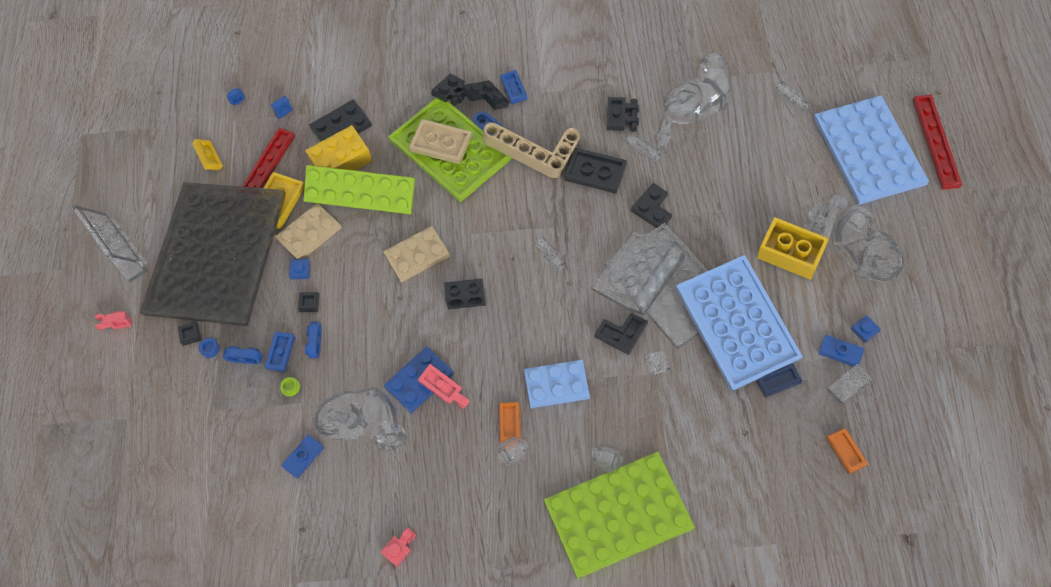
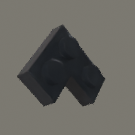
(487, 91)
(648, 206)
(622, 337)

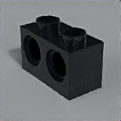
(465, 293)

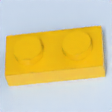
(207, 154)

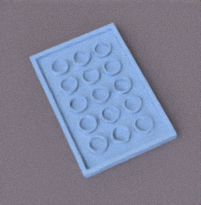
(870, 150)
(738, 322)

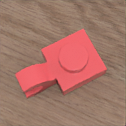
(115, 320)
(397, 549)

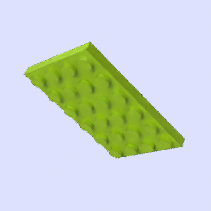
(477, 164)
(618, 515)

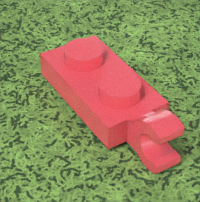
(442, 386)

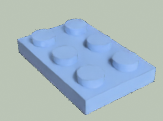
(556, 384)

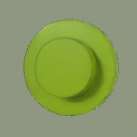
(290, 386)

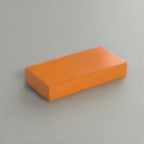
(509, 420)
(847, 451)

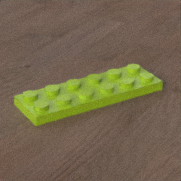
(359, 189)

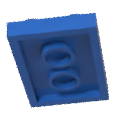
(405, 384)

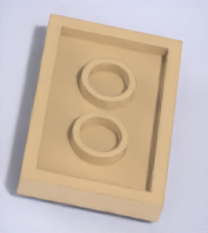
(440, 141)
(308, 232)
(416, 254)

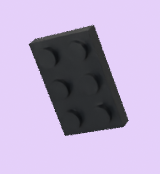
(340, 119)
(595, 170)

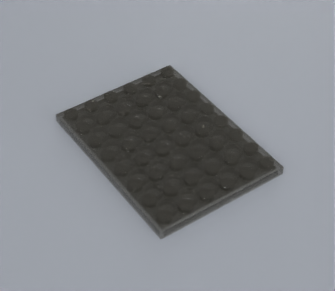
(214, 254)

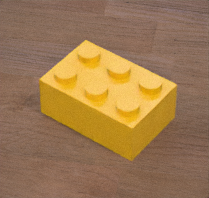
(340, 151)
(792, 248)

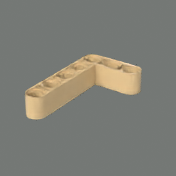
(532, 150)

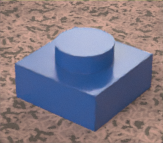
(281, 107)
(299, 269)
(865, 329)

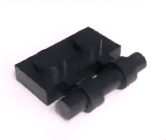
(450, 89)
(616, 114)

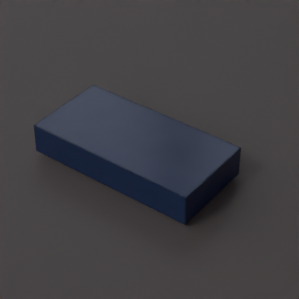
(779, 380)

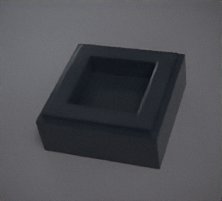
(308, 302)
(189, 333)

